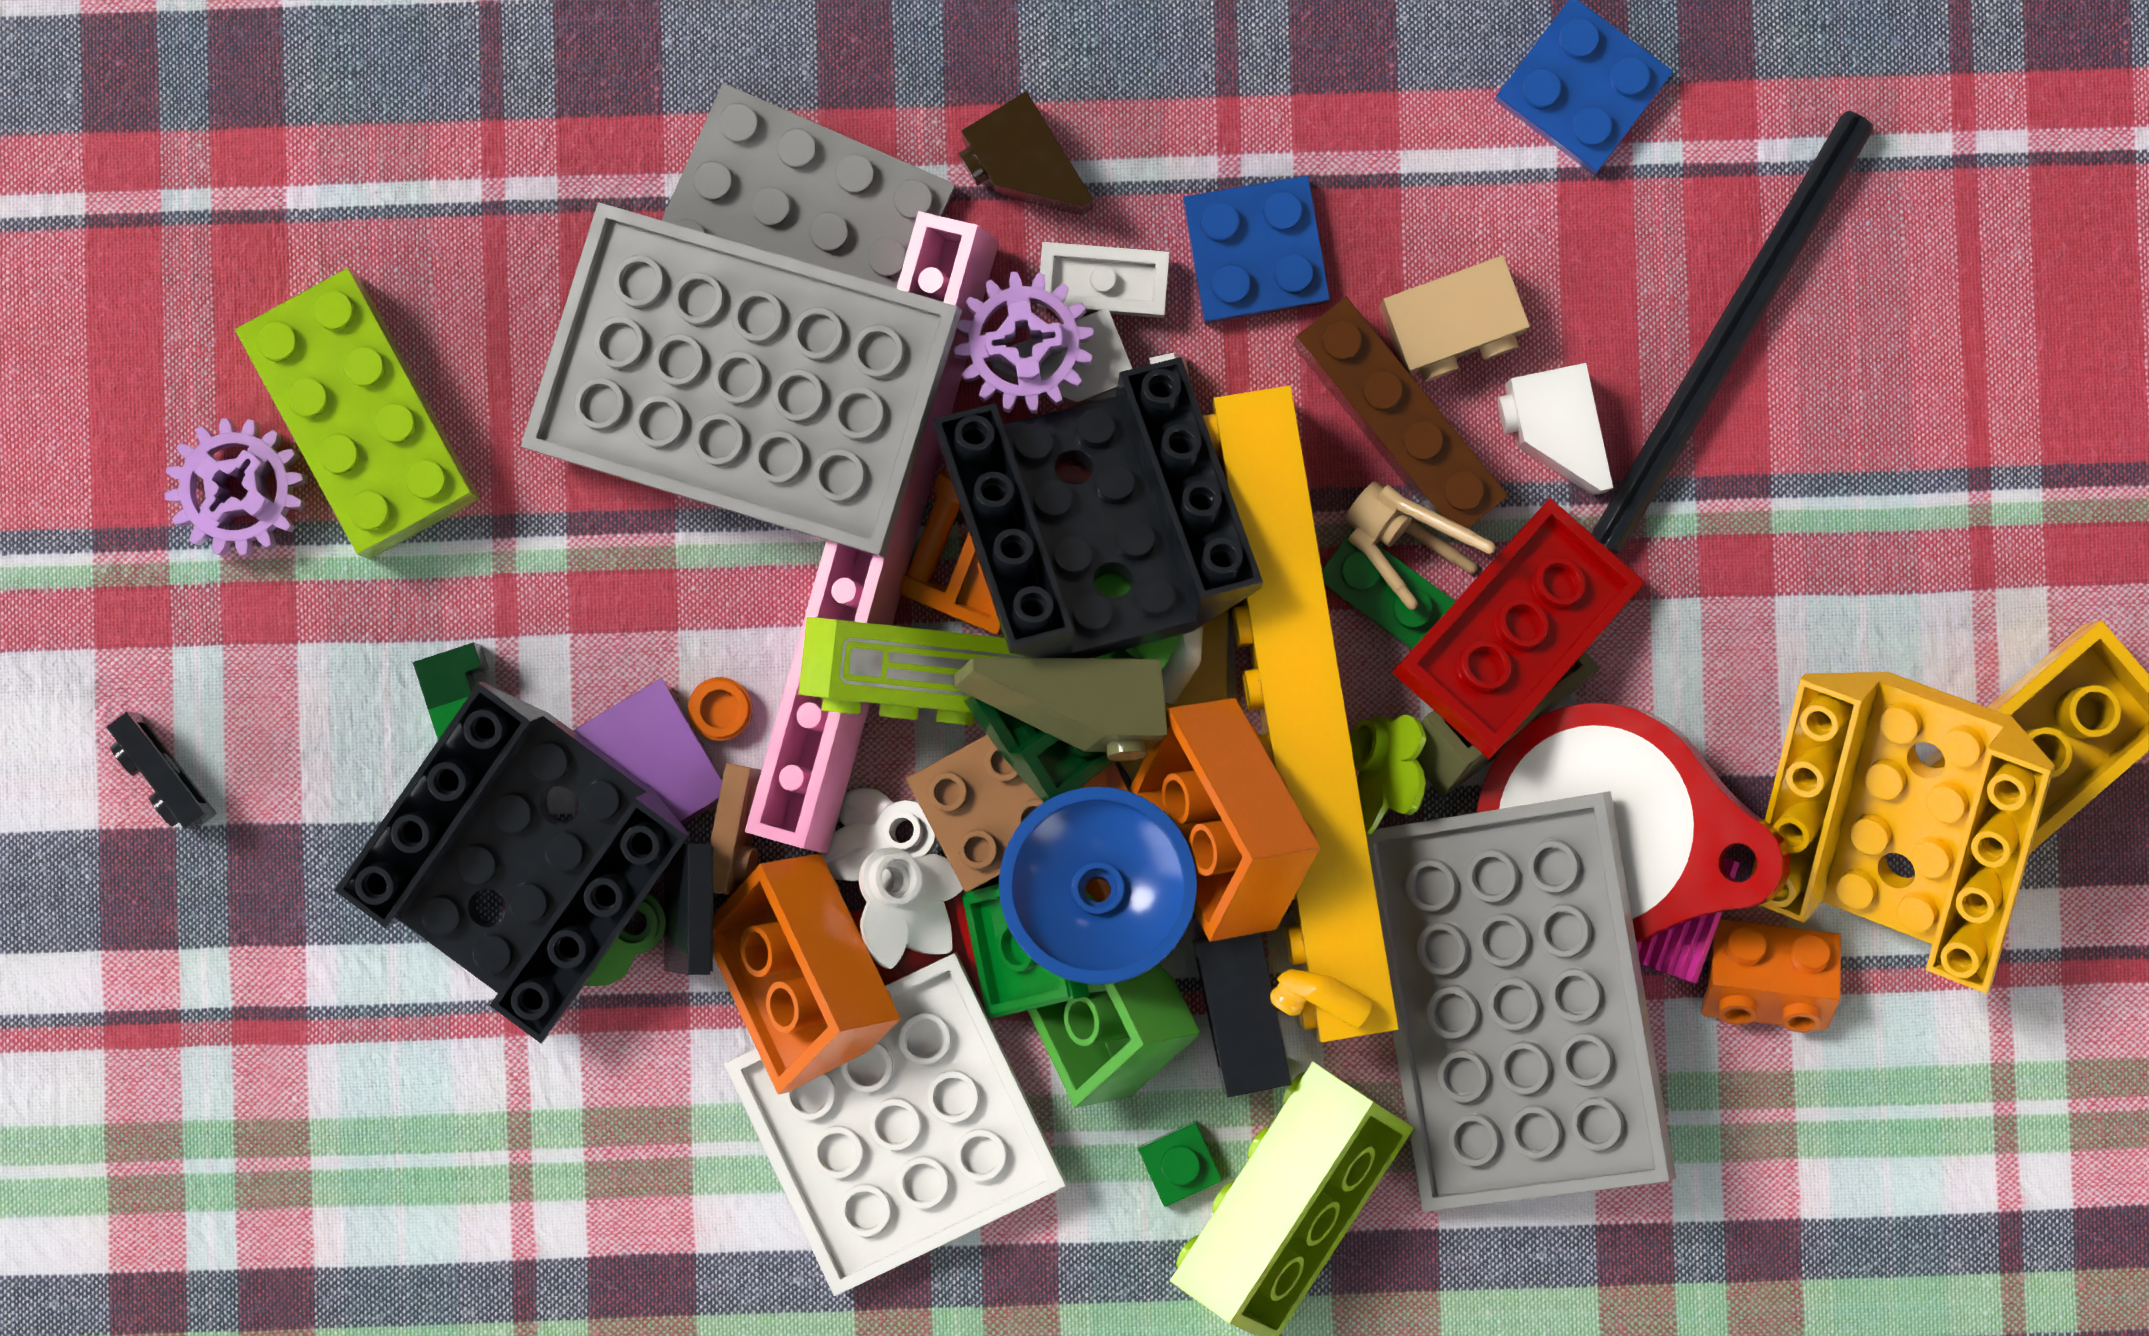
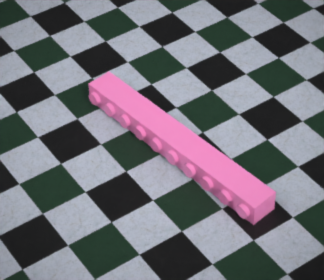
(815, 748)

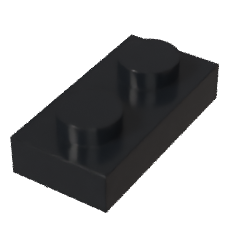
(175, 793)

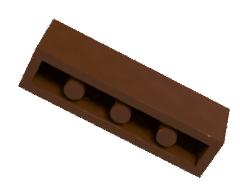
(1397, 416)

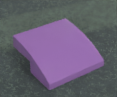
(659, 748)

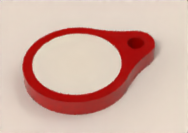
(1667, 808)

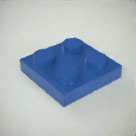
(1583, 85)
(1256, 249)

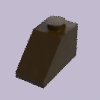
(1023, 158)

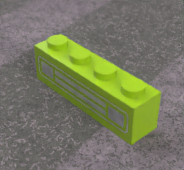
(890, 667)

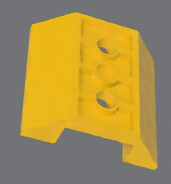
(1859, 791)

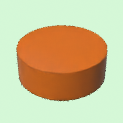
(720, 709)

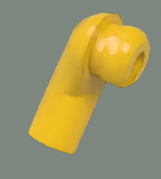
(1323, 991)

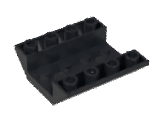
(1146, 513)
(483, 822)

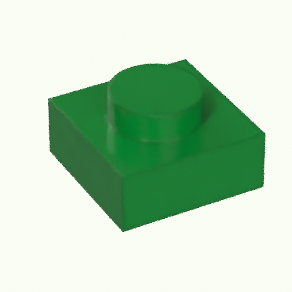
(1179, 1164)

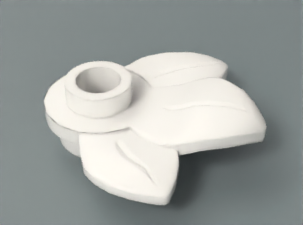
(871, 825)
(912, 911)

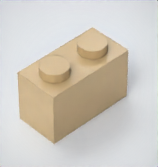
(1455, 318)

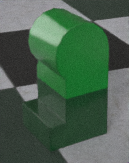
(448, 681)

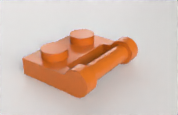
(967, 590)

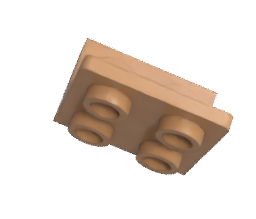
(973, 808)

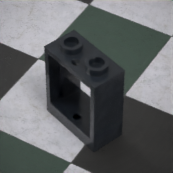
(1241, 1014)

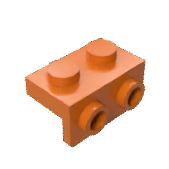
(1773, 976)

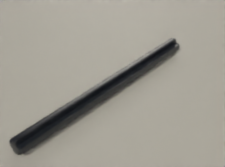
(1732, 331)

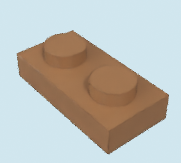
(732, 847)

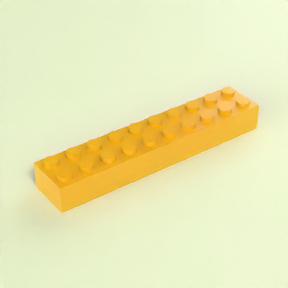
(1302, 703)

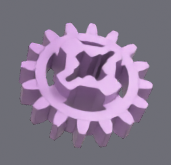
(1054, 337)
(251, 466)

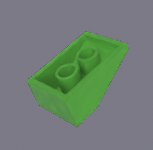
(1116, 1036)

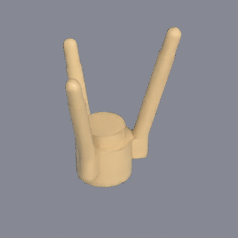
(1385, 515)

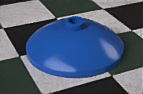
(1088, 838)

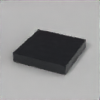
(689, 911)

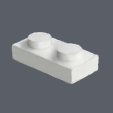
(1107, 277)

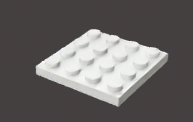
(906, 1137)

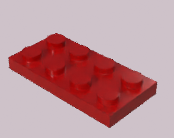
(1518, 628)

